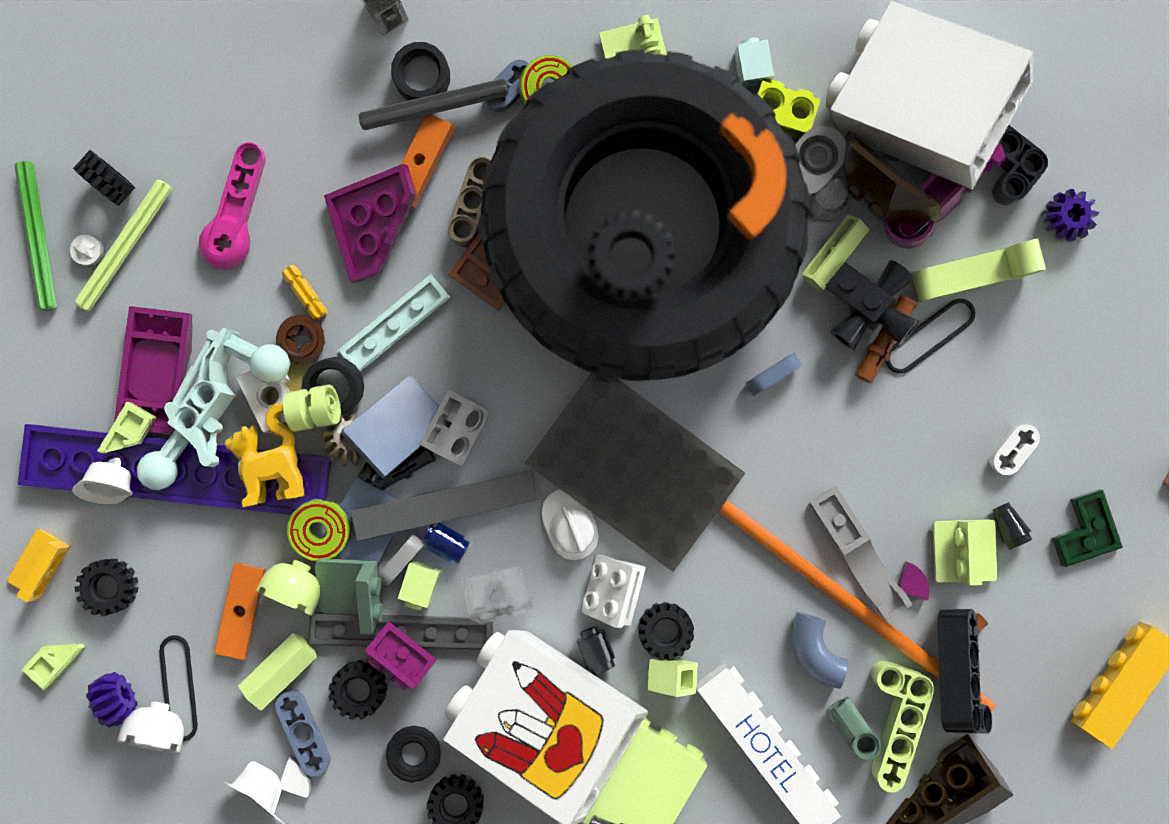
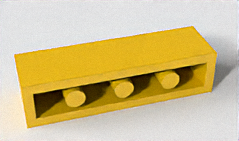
(1124, 685)

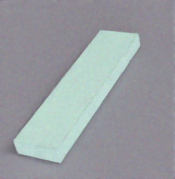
(395, 323)

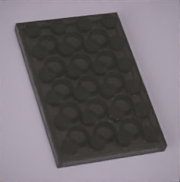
(635, 468)

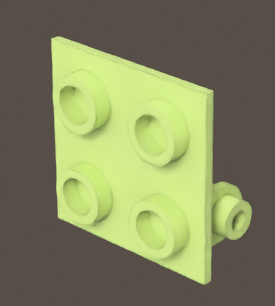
(638, 36)

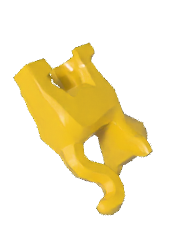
(268, 465)

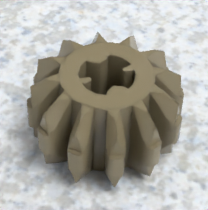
(336, 446)

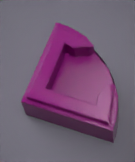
(914, 581)

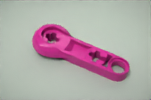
(233, 213)

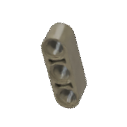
(463, 215)

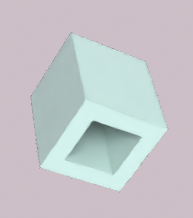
(753, 62)

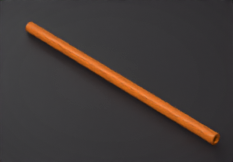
(834, 591)

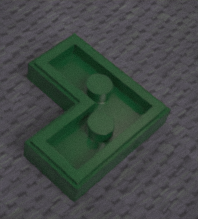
(1096, 531)

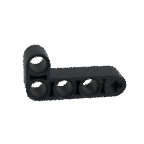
(1015, 169)
(960, 673)

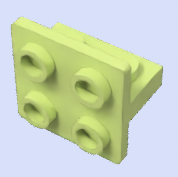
(965, 551)

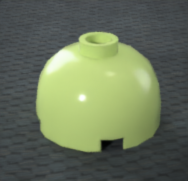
(291, 586)

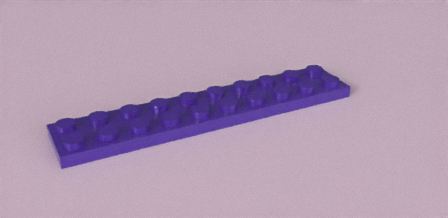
(62, 456)

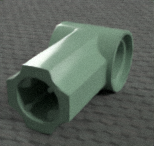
(853, 727)

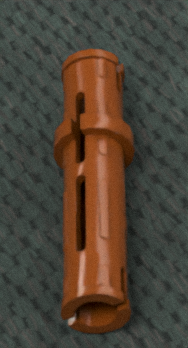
(882, 345)

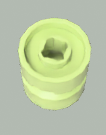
(306, 408)

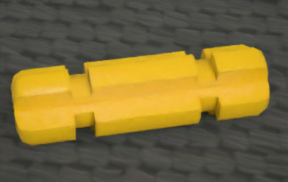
(304, 292)

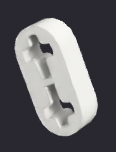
(1019, 454)

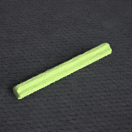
(123, 245)

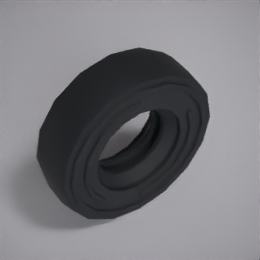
(408, 772)

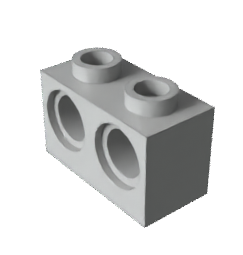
(455, 427)

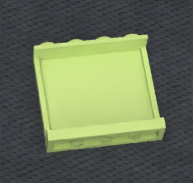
(650, 780)

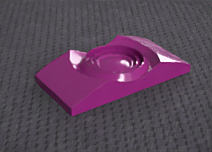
(154, 361)

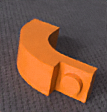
(767, 176)

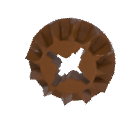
(292, 327)

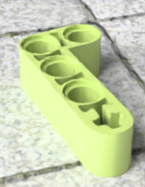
(979, 271)
(894, 728)

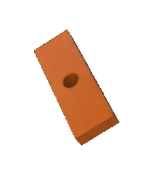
(428, 145)
(237, 629)

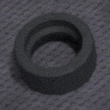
(414, 50)
(348, 369)

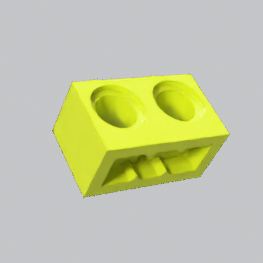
(786, 100)

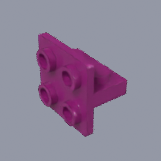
(400, 656)

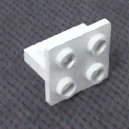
(613, 591)

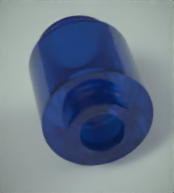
(445, 543)

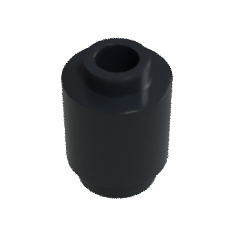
(596, 650)

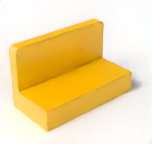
(37, 565)

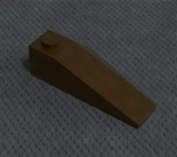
(956, 789)

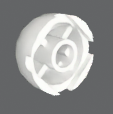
(153, 728)

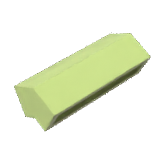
(835, 252)
(277, 671)

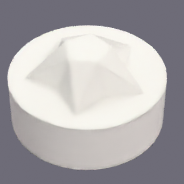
(87, 250)

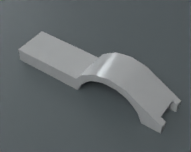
(859, 553)

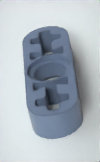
(319, 749)

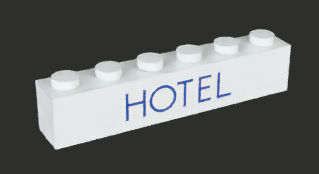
(766, 748)

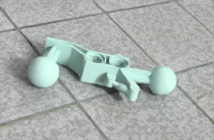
(267, 364)

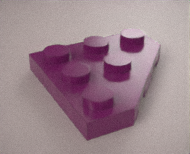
(369, 219)

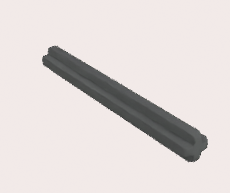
(433, 104)

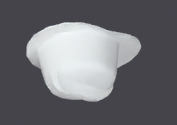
(104, 483)
(569, 526)
(261, 785)

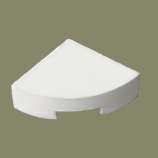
(295, 780)

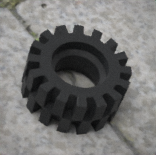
(104, 177)
(88, 589)
(666, 649)
(345, 703)
(460, 786)

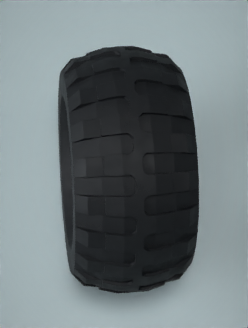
(615, 108)

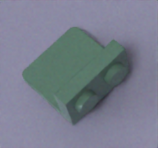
(350, 589)

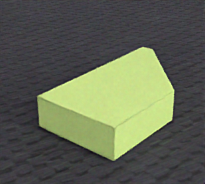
(128, 429)
(50, 663)

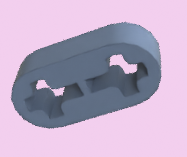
(513, 89)
(774, 374)

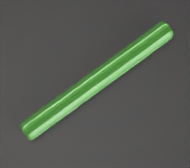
(35, 235)

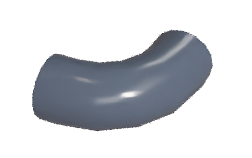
(813, 653)

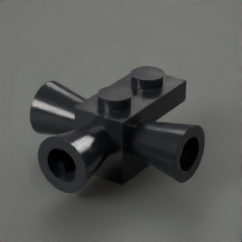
(871, 303)

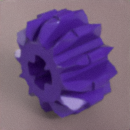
(1078, 207)
(111, 699)

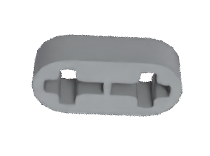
(401, 560)

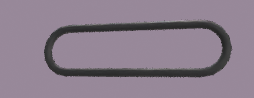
(940, 344)
(190, 679)

